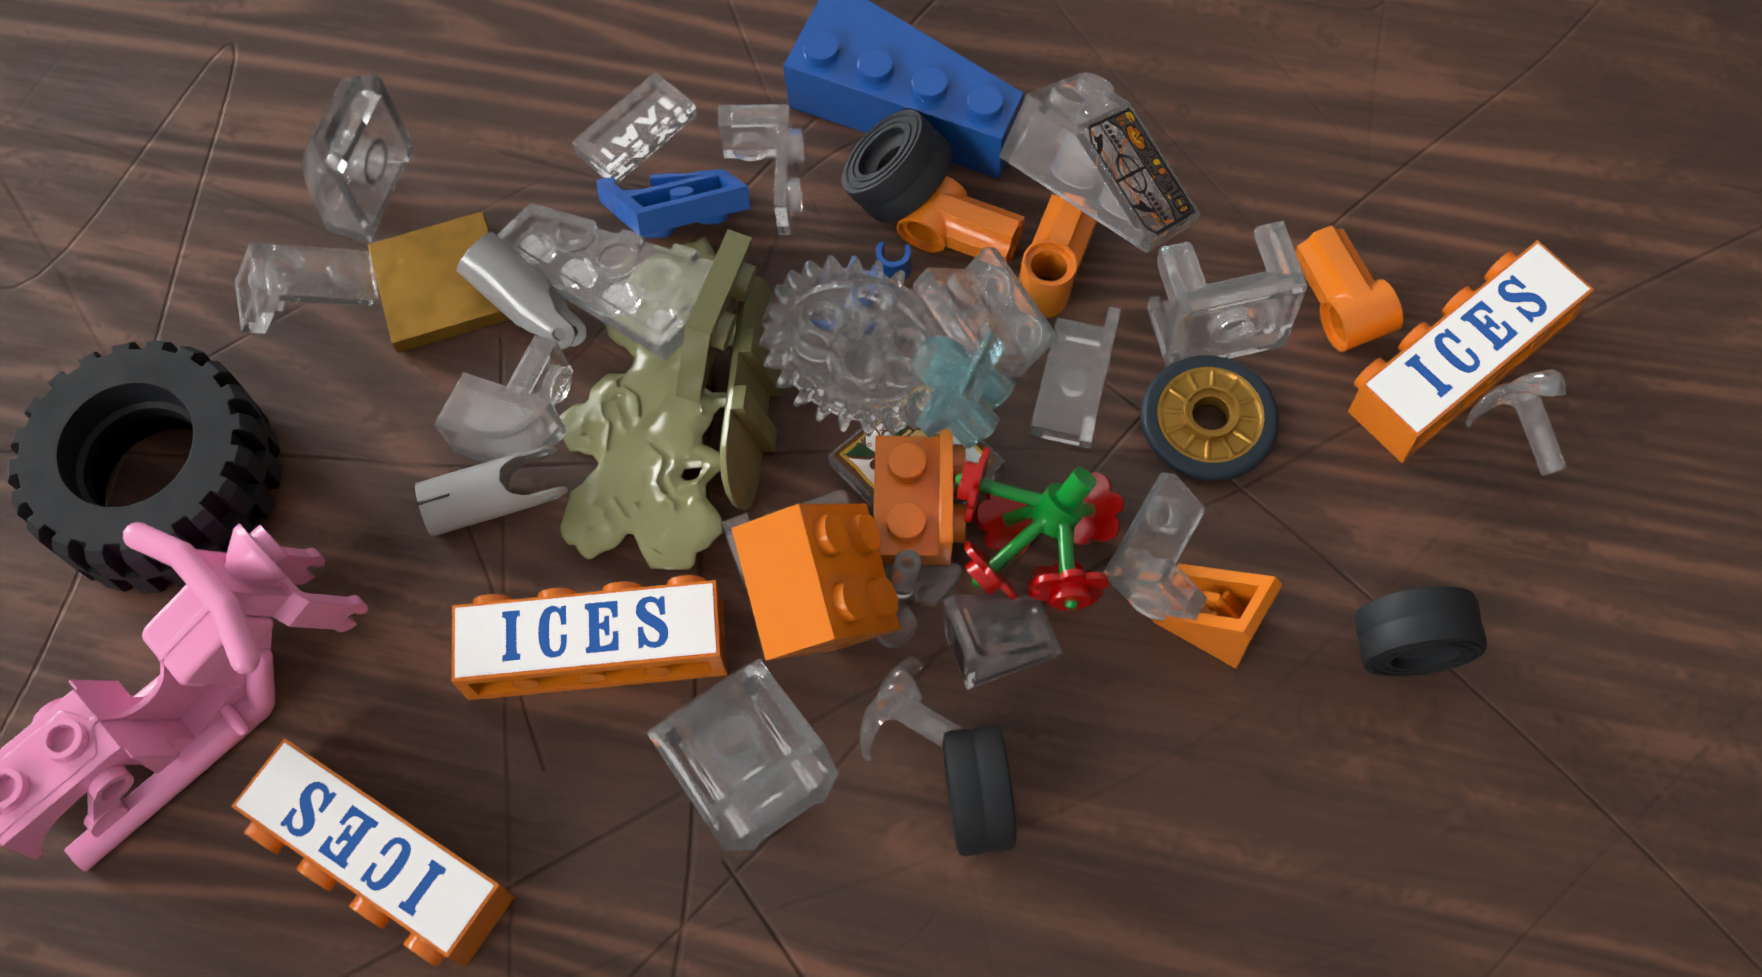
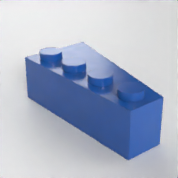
(866, 64)

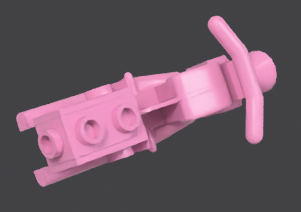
(207, 699)

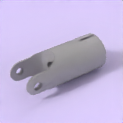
(520, 291)
(479, 493)

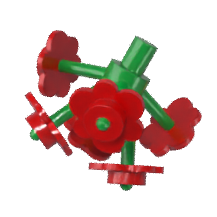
(1016, 516)

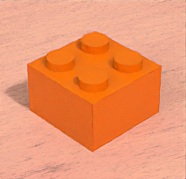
(816, 579)

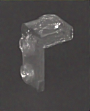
(1147, 556)

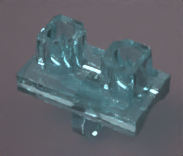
(963, 387)

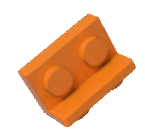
(916, 496)

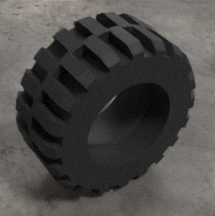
(103, 412)

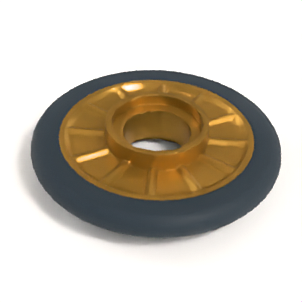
(1203, 452)

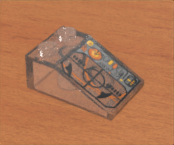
(1100, 159)

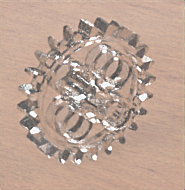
(850, 343)

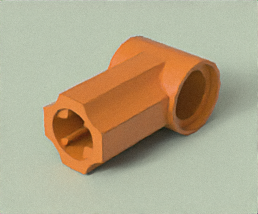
(961, 224)
(1056, 255)
(1351, 302)

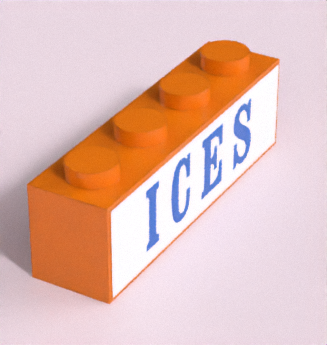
(1468, 349)
(588, 638)
(372, 853)

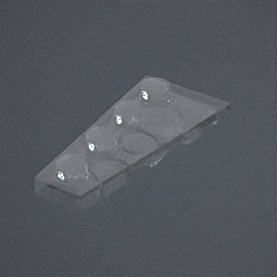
(611, 275)

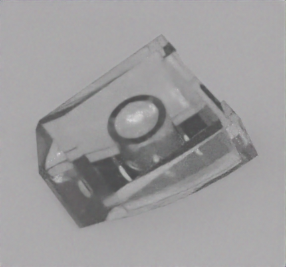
(356, 157)
(745, 757)

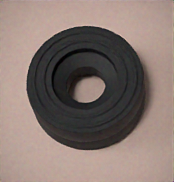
(896, 166)
(1420, 631)
(979, 790)

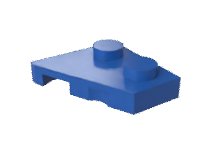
(675, 201)

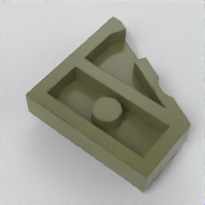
(712, 316)

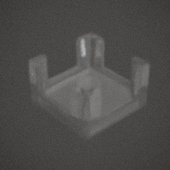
(1230, 314)

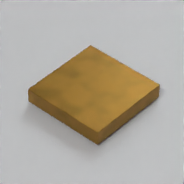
(421, 287)

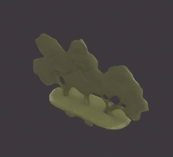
(650, 436)

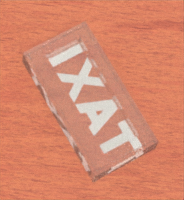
(634, 128)

